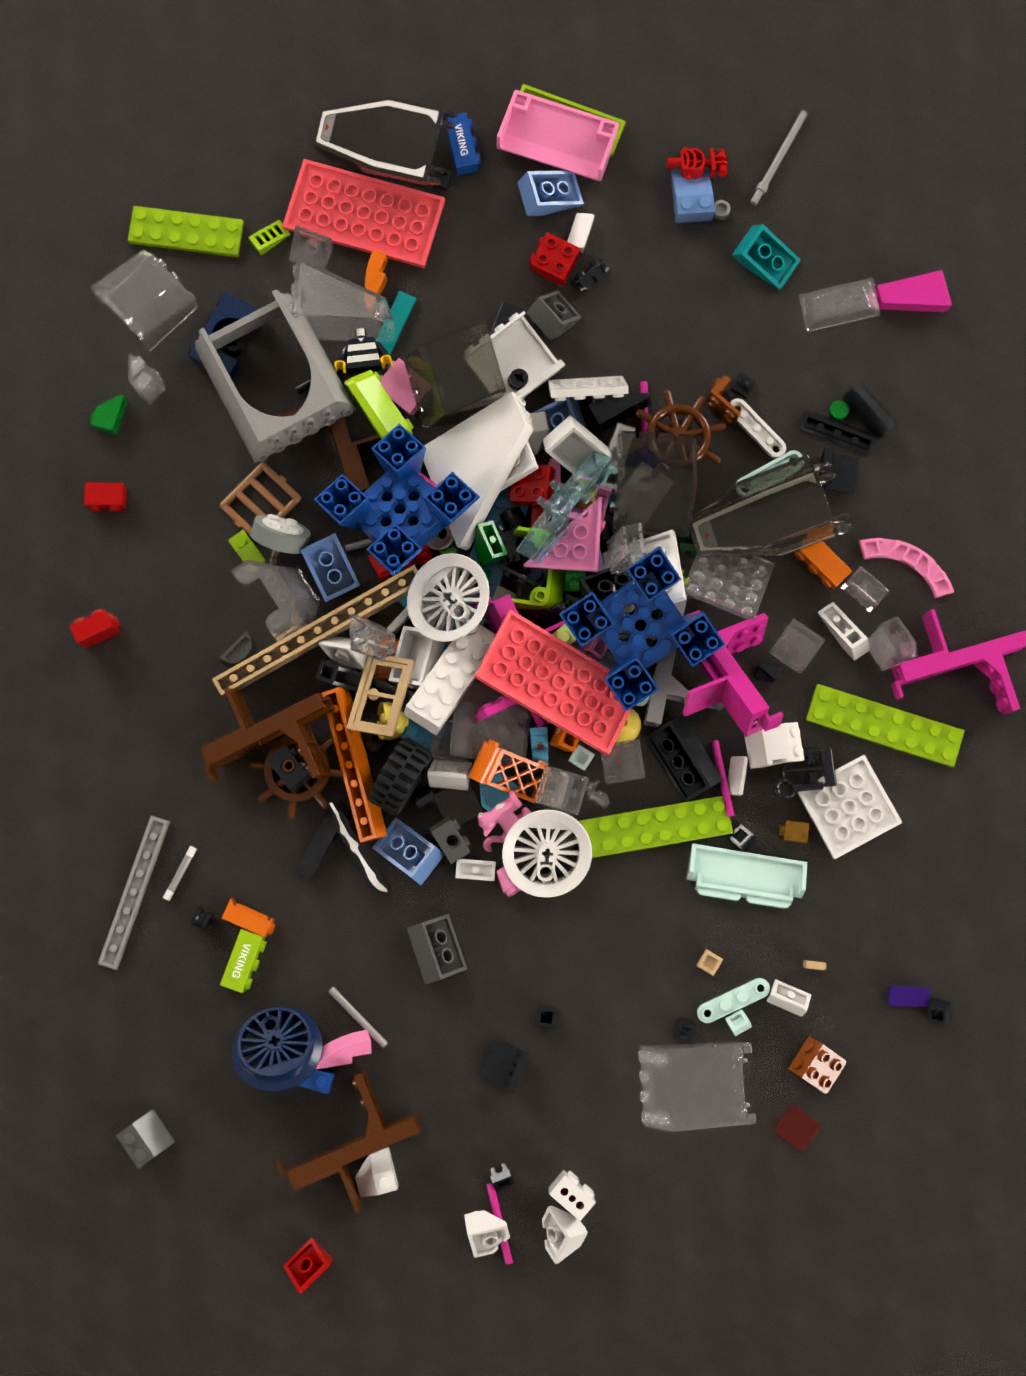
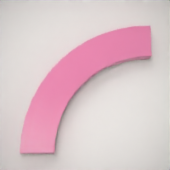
(911, 556)

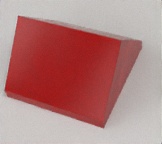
(307, 1264)

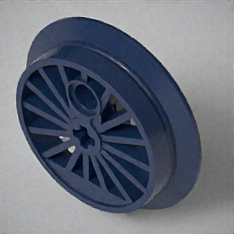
(284, 1074)

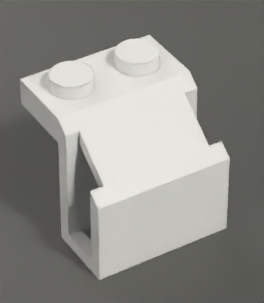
(775, 746)

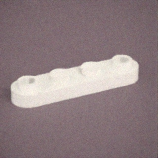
(758, 429)

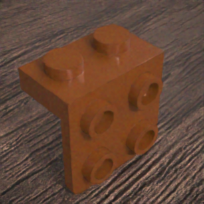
(718, 403)
(817, 1064)

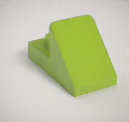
(245, 547)

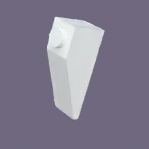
(844, 631)

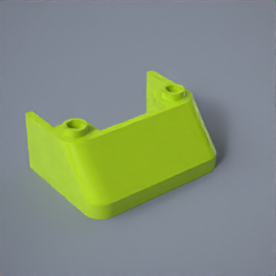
(376, 403)
(542, 597)

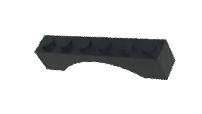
(349, 678)

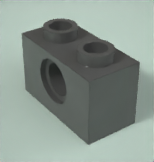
(454, 850)

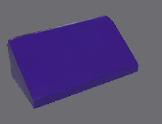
(908, 996)

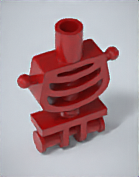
(694, 158)

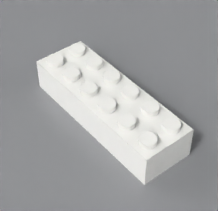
(449, 680)

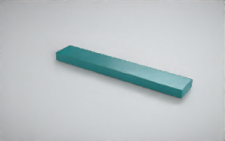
(400, 311)

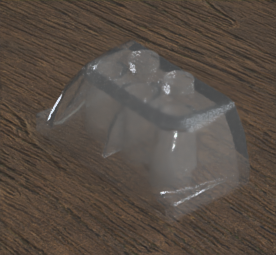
(839, 304)

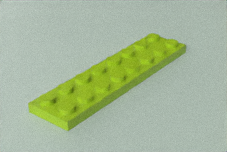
(885, 725)
(657, 826)

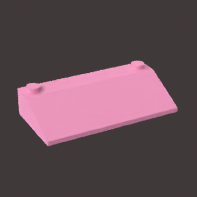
(557, 135)

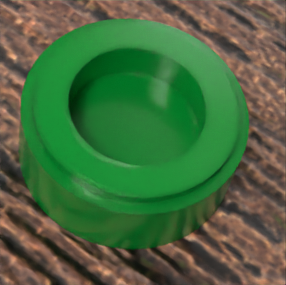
(838, 410)

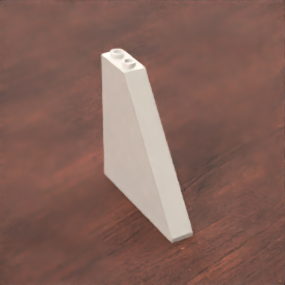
(482, 456)

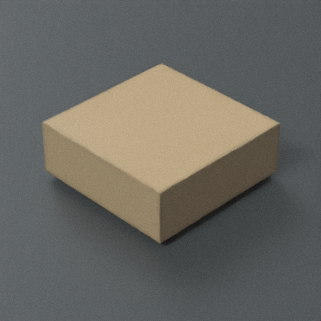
(709, 962)
(814, 965)

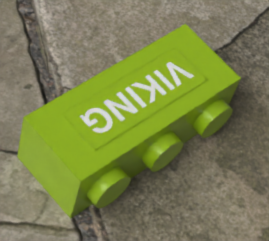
(243, 961)

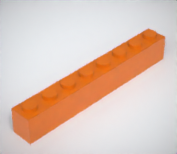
(355, 767)

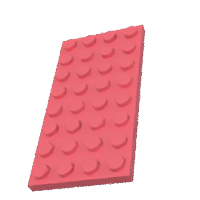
(365, 212)
(553, 682)

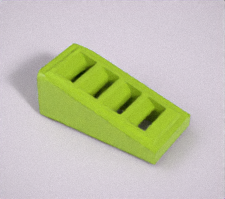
(262, 249)

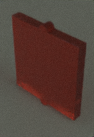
(797, 1127)

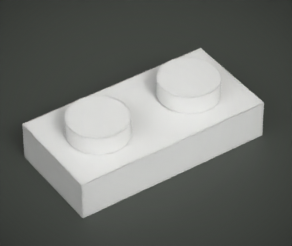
(475, 869)

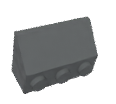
(437, 948)

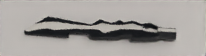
(370, 871)

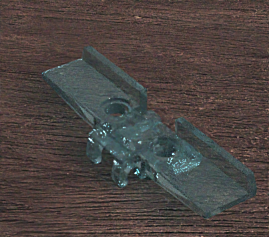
(582, 486)

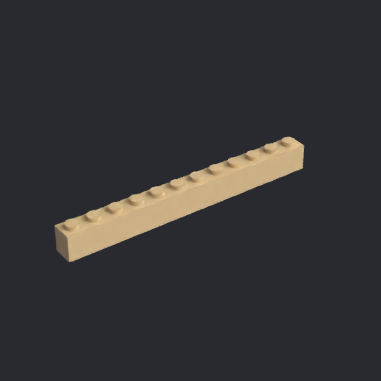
(310, 635)

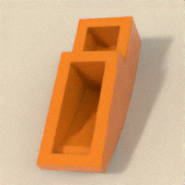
(375, 278)

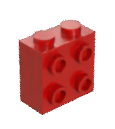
(554, 259)
(529, 488)
(95, 628)

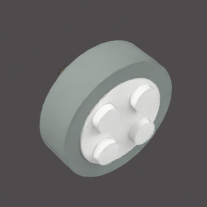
(279, 535)

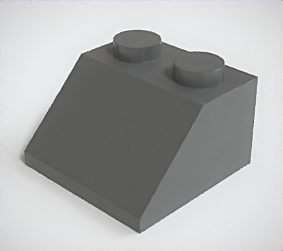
(553, 314)
(145, 1138)

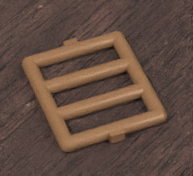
(251, 479)

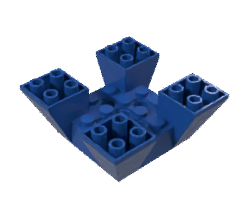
(370, 511)
(606, 618)

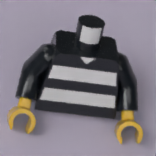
(362, 355)

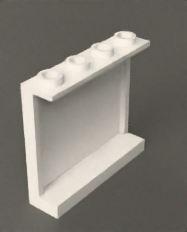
(521, 348)

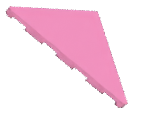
(578, 545)

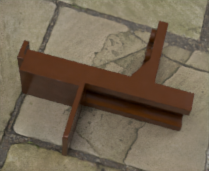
(349, 450)
(250, 736)
(335, 1160)

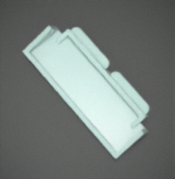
(746, 875)

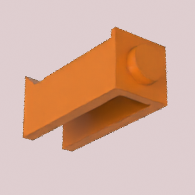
(248, 918)

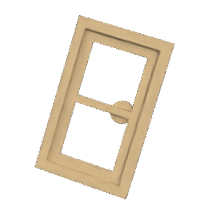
(364, 690)

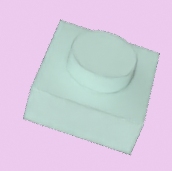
(581, 757)
(738, 1022)

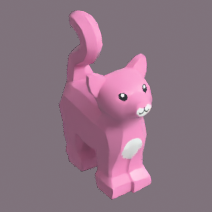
(504, 815)

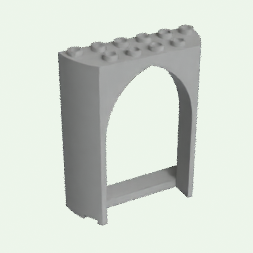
(268, 433)

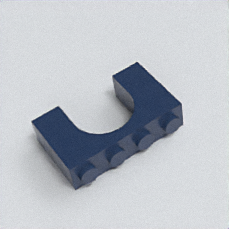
(227, 312)

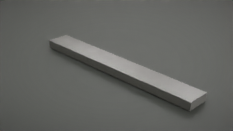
(133, 892)

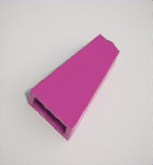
(915, 293)

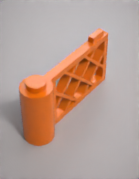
(490, 758)

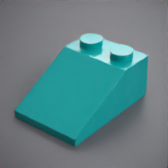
(766, 256)

